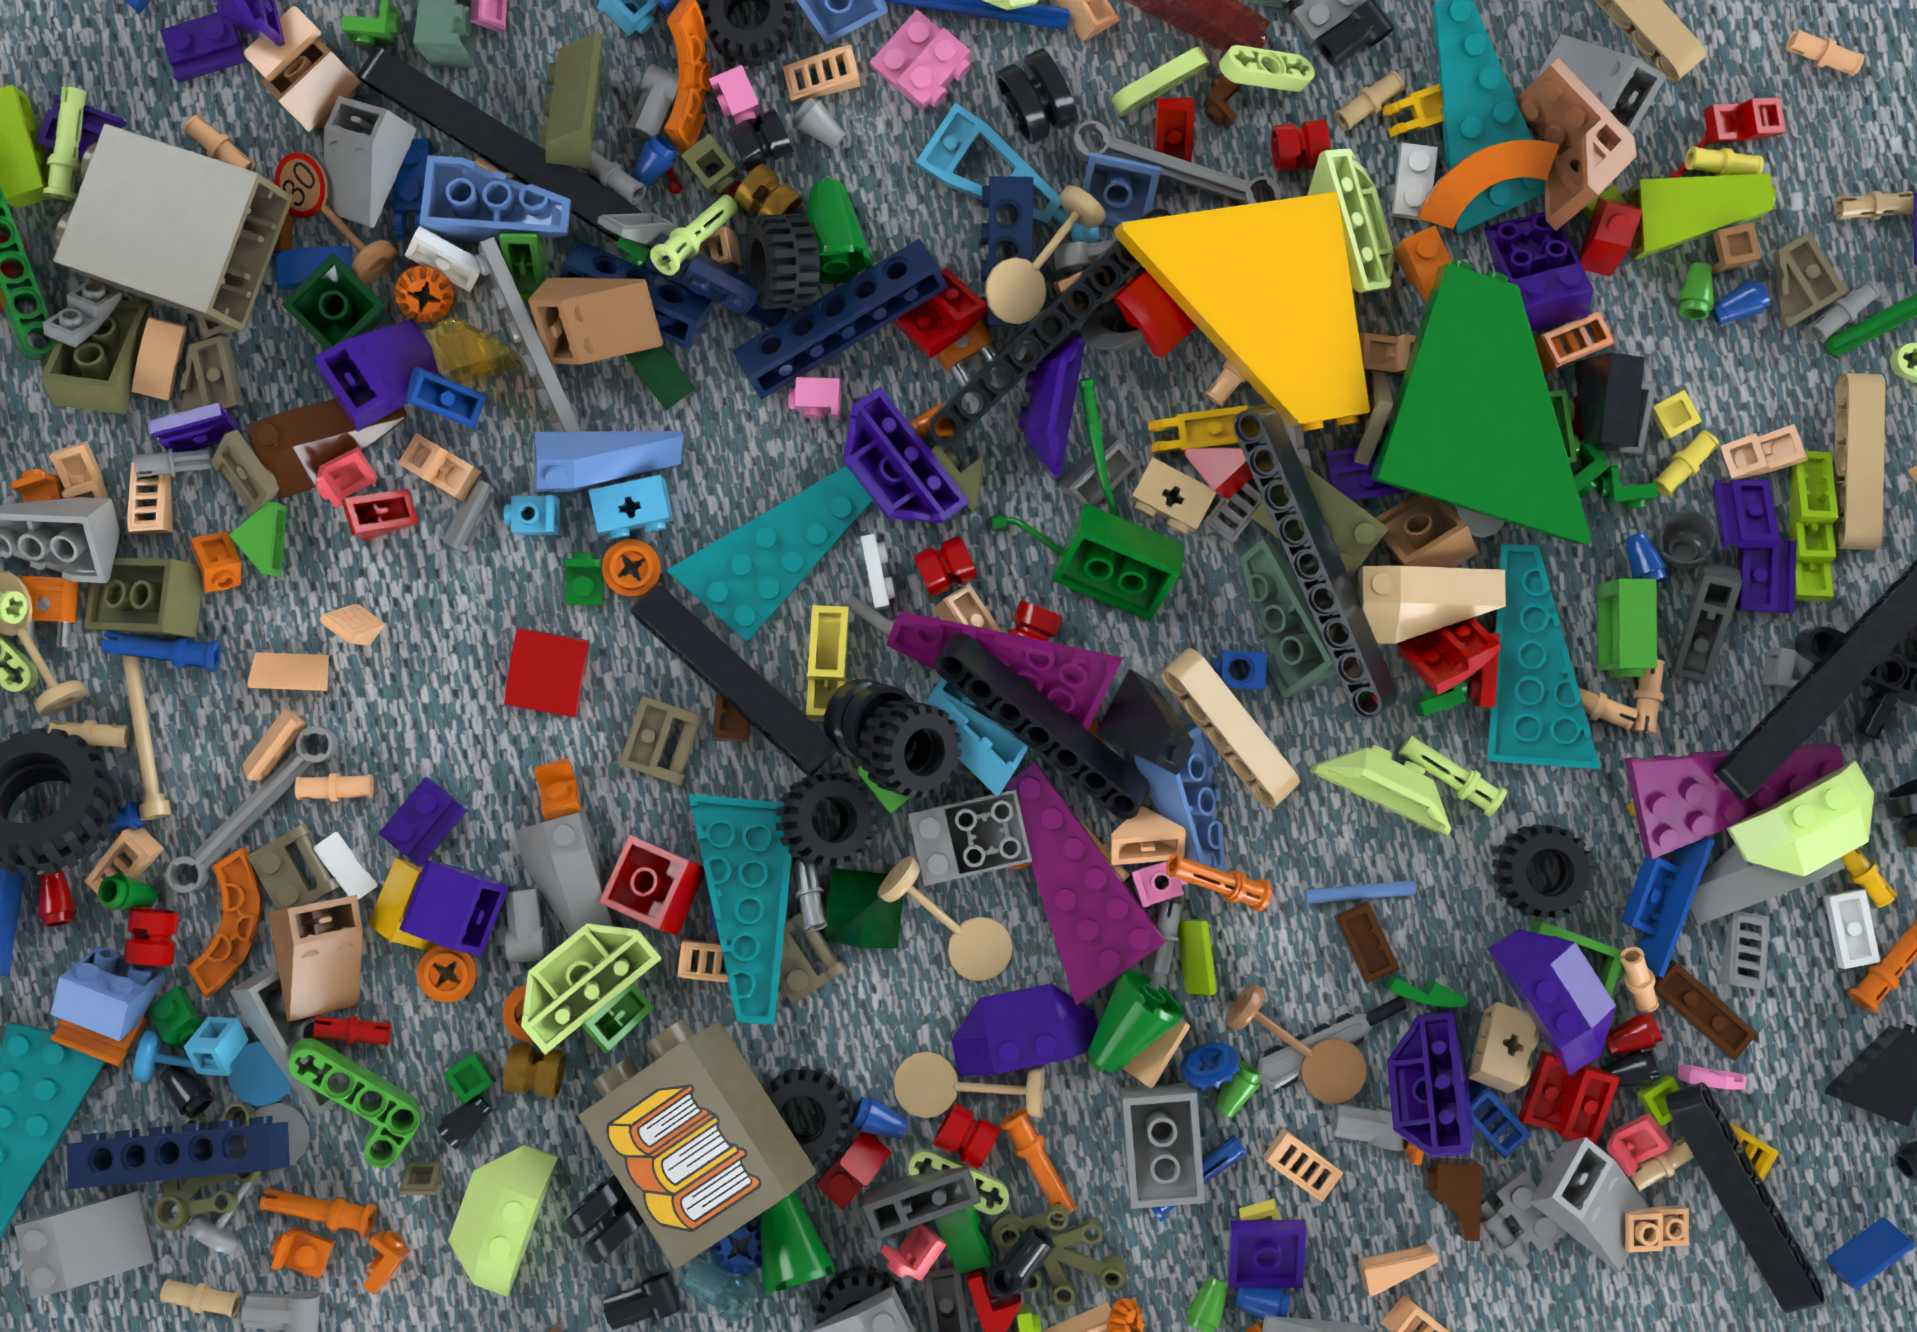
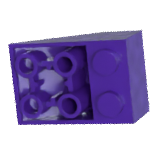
(1543, 267)
(374, 370)

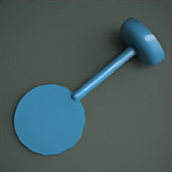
(253, 1076)

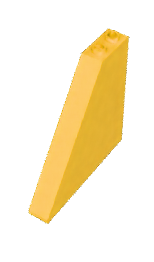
(1270, 295)

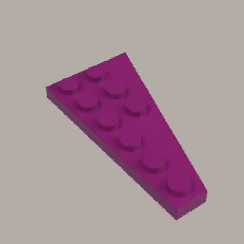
(1062, 673)
(1684, 802)
(1087, 903)

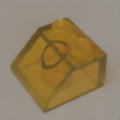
(468, 353)

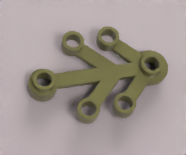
(183, 1196)
(1061, 1252)

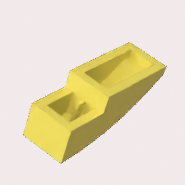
(826, 657)

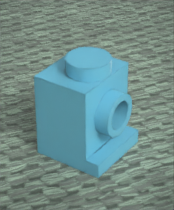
(619, 12)
(546, 517)
(216, 1045)

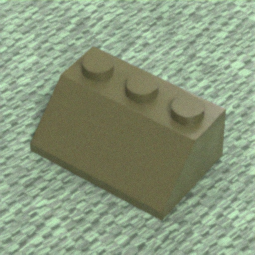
(573, 103)

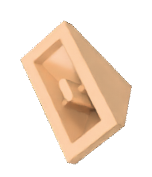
(1146, 839)

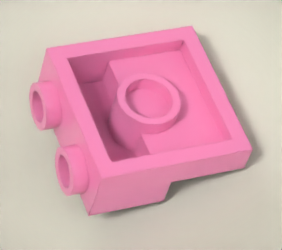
(922, 61)

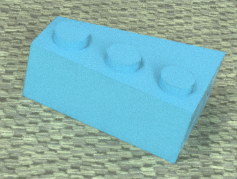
(986, 745)

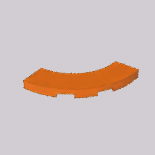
(694, 74)
(1483, 170)
(239, 923)

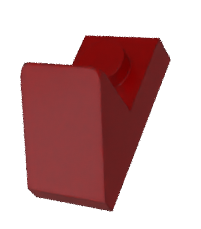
(1174, 127)
(1483, 684)
(853, 1169)
(995, 1315)

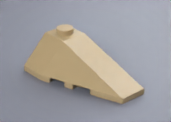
(1419, 600)

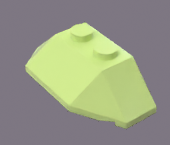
(1363, 221)
(1388, 784)
(1810, 824)
(582, 979)
(500, 1216)

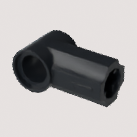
(1362, 28)
(1021, 1262)
(652, 1299)

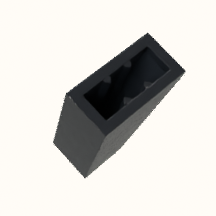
(1609, 400)
(1146, 724)
(1883, 1076)

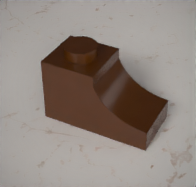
(1459, 1186)

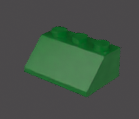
(1118, 562)

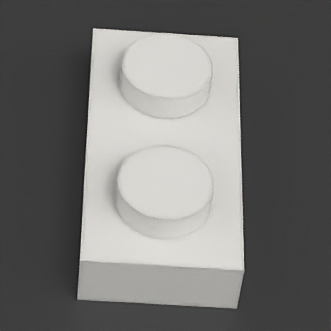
(1413, 179)
(433, 251)
(875, 556)
(1852, 928)

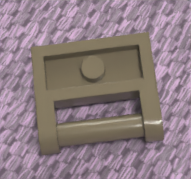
(245, 471)
(650, 735)
(282, 874)
(797, 974)

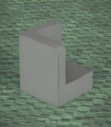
(1784, 668)

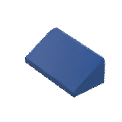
(445, 397)
(1869, 1253)

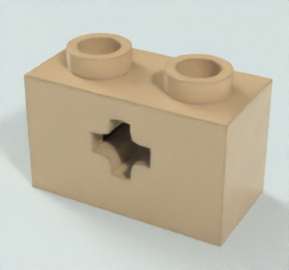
(1191, 494)
(1490, 1059)

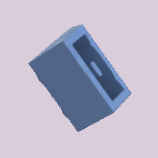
(106, 993)

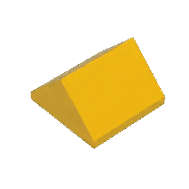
(394, 903)

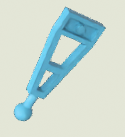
(953, 142)

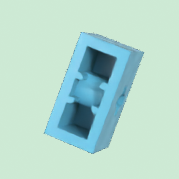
(612, 500)

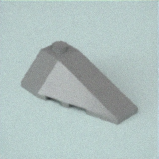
(63, 535)
(566, 870)
(1737, 884)
(264, 1011)

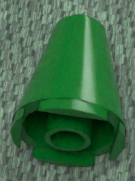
(837, 232)
(1132, 1022)
(791, 1247)

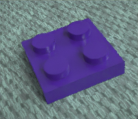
(1266, 1253)

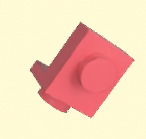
(344, 476)
(1637, 1142)
(915, 1253)

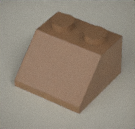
(312, 85)

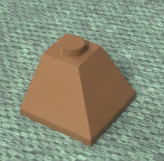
(1427, 533)

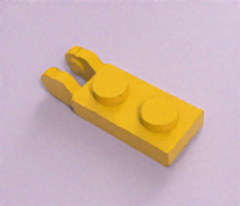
(1425, 109)
(1198, 429)

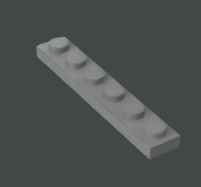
(523, 331)

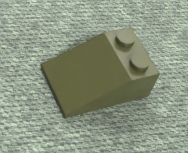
(102, 367)
(1350, 526)
(147, 598)

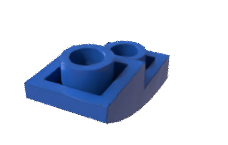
(298, 264)

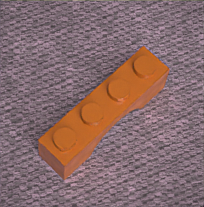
(1420, 258)

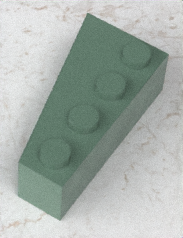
(445, 33)

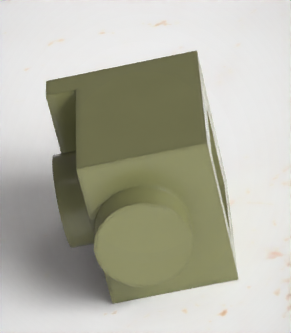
(706, 155)

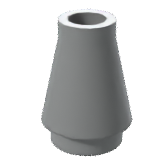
(818, 122)

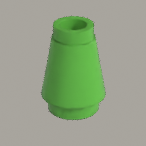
(1697, 293)
(1236, 1093)
(1208, 1305)

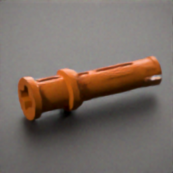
(1232, 885)
(1886, 974)
(1030, 1147)
(334, 1213)

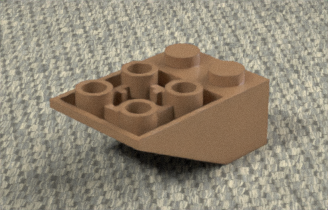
(594, 318)
(318, 955)

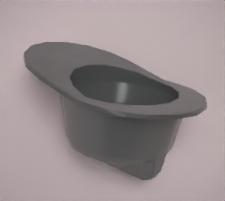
(1110, 330)

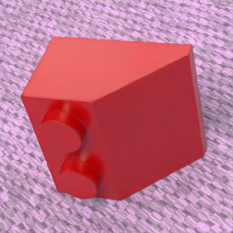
(653, 885)

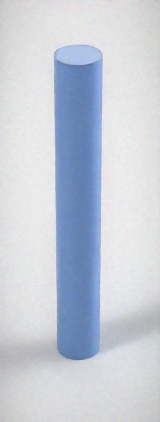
(1360, 892)

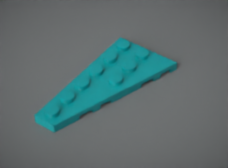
(1477, 106)
(766, 559)
(1537, 695)
(749, 896)
(38, 1101)

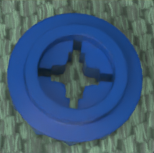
(1209, 1056)
(740, 1262)

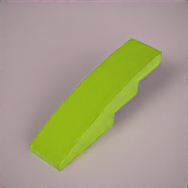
(1811, 524)

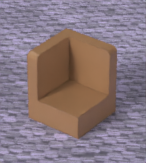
(1736, 248)

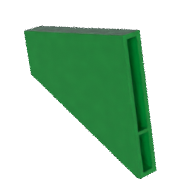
(1478, 412)

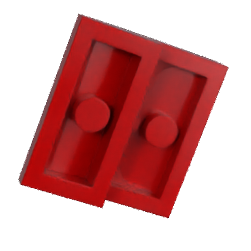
(1154, 313)
(944, 317)
(1449, 654)
(546, 672)
(1568, 1103)

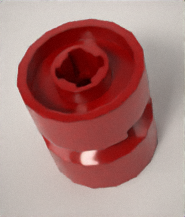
(1298, 146)
(945, 566)
(1035, 622)
(151, 936)
(966, 1136)

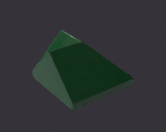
(334, 304)
(858, 914)

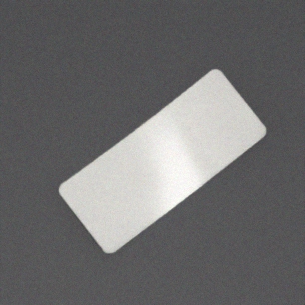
(344, 867)

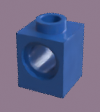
(1254, 662)

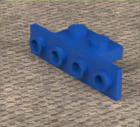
(1663, 900)

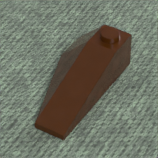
(304, 438)

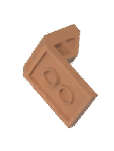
(1589, 137)

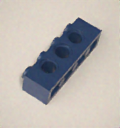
(1018, 194)
(678, 310)

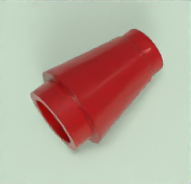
(55, 901)
(1634, 1035)

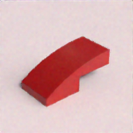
(1745, 120)

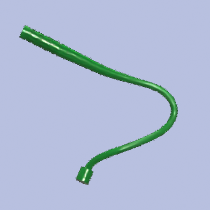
(1095, 437)

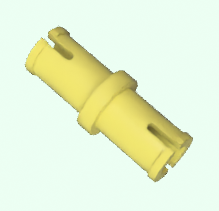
(1723, 161)
(1686, 463)

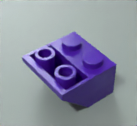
(454, 907)

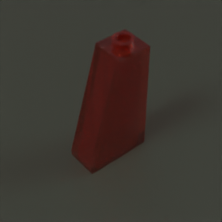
(1213, 21)

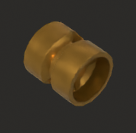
(757, 184)
(534, 1070)

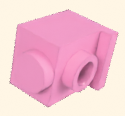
(737, 95)
(816, 397)
(1144, 884)

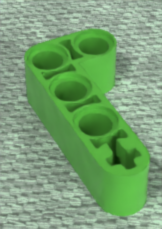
(349, 1095)

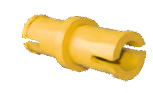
(1866, 874)

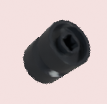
(761, 140)

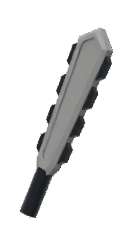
(1283, 1064)

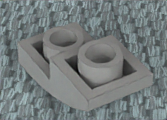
(86, 311)

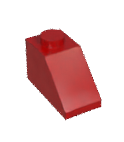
(1608, 235)

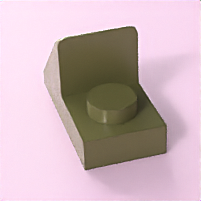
(967, 480)

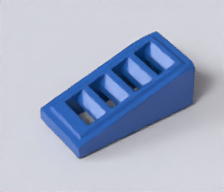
(1481, 1099)

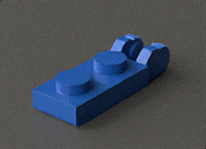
(410, 185)

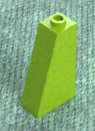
(1695, 207)

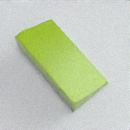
(1196, 957)

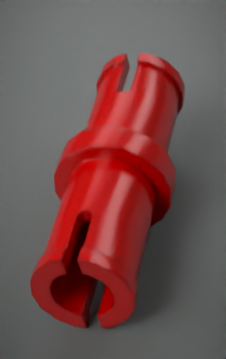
(351, 1030)

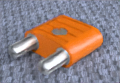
(968, 346)
(53, 602)

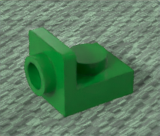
(584, 580)
(1433, 703)

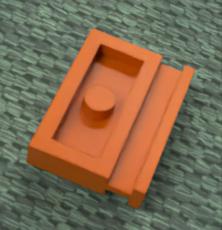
(96, 1044)

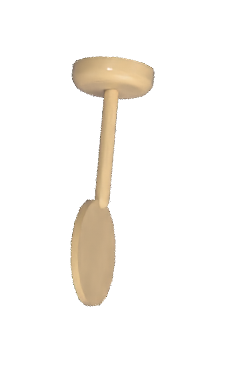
(1015, 285)
(59, 695)
(976, 948)
(929, 1086)

